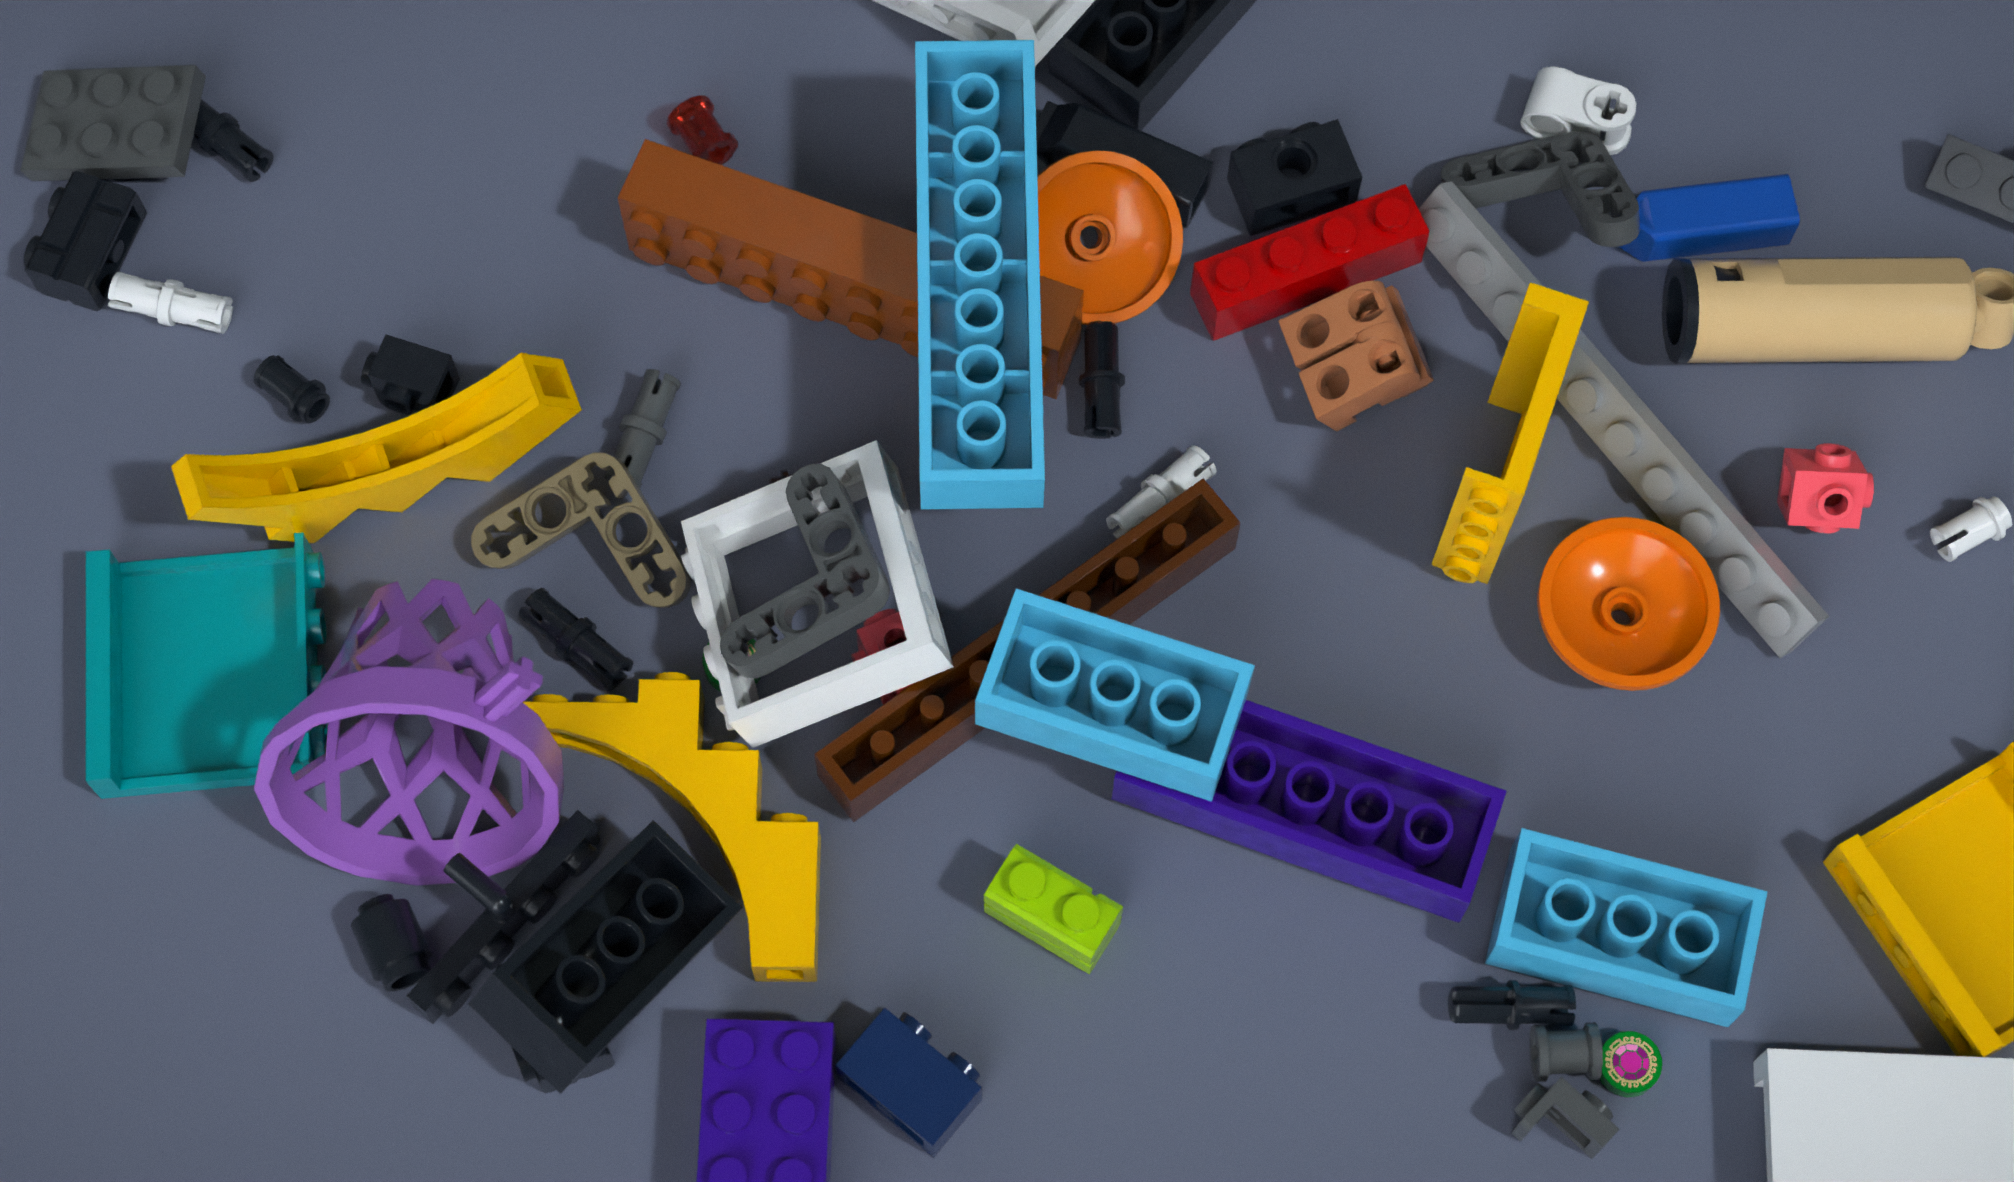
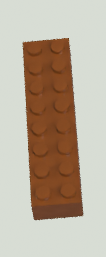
(801, 252)

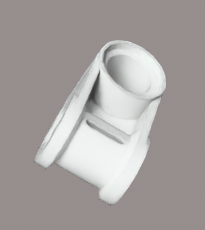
(1573, 103)

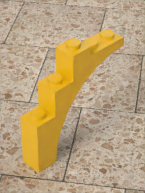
(388, 466)
(722, 789)

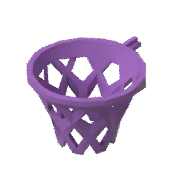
(481, 698)

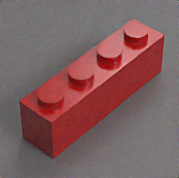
(1308, 262)

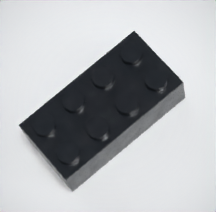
(1140, 52)
(605, 956)

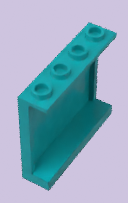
(198, 666)

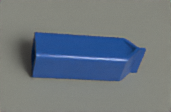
(1715, 218)

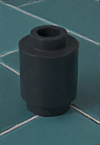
(392, 942)

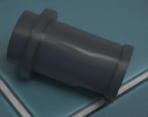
(302, 397)

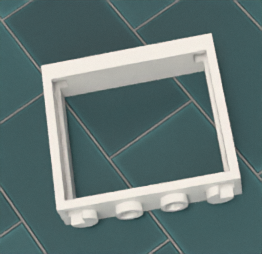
(766, 513)

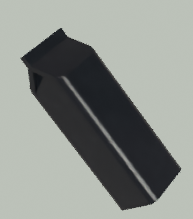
(1076, 129)

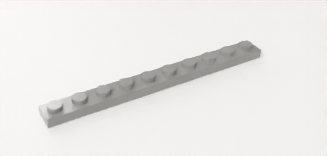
(1630, 433)

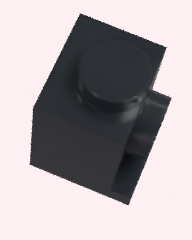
(409, 375)

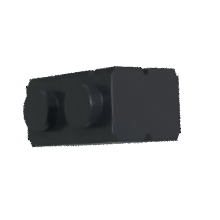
(84, 240)

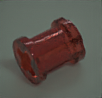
(702, 110)

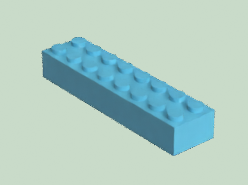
(978, 276)

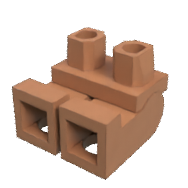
(1355, 352)

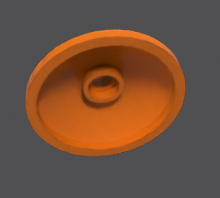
(1135, 229)
(1634, 570)

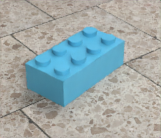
(1113, 694)
(1627, 928)

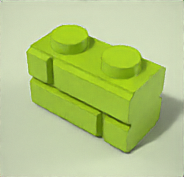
(1052, 908)

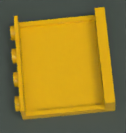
(1529, 386)
(1942, 902)

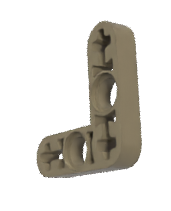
(581, 508)

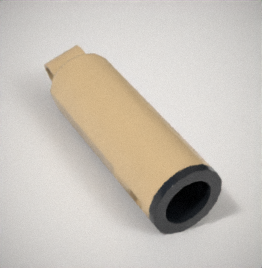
(1833, 309)

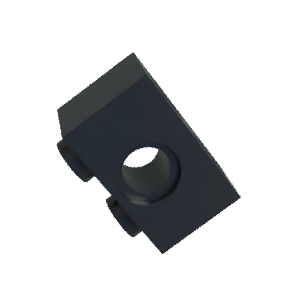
(1275, 200)

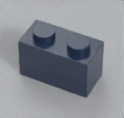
(911, 1080)

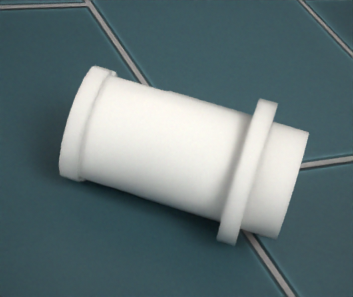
(1984, 521)

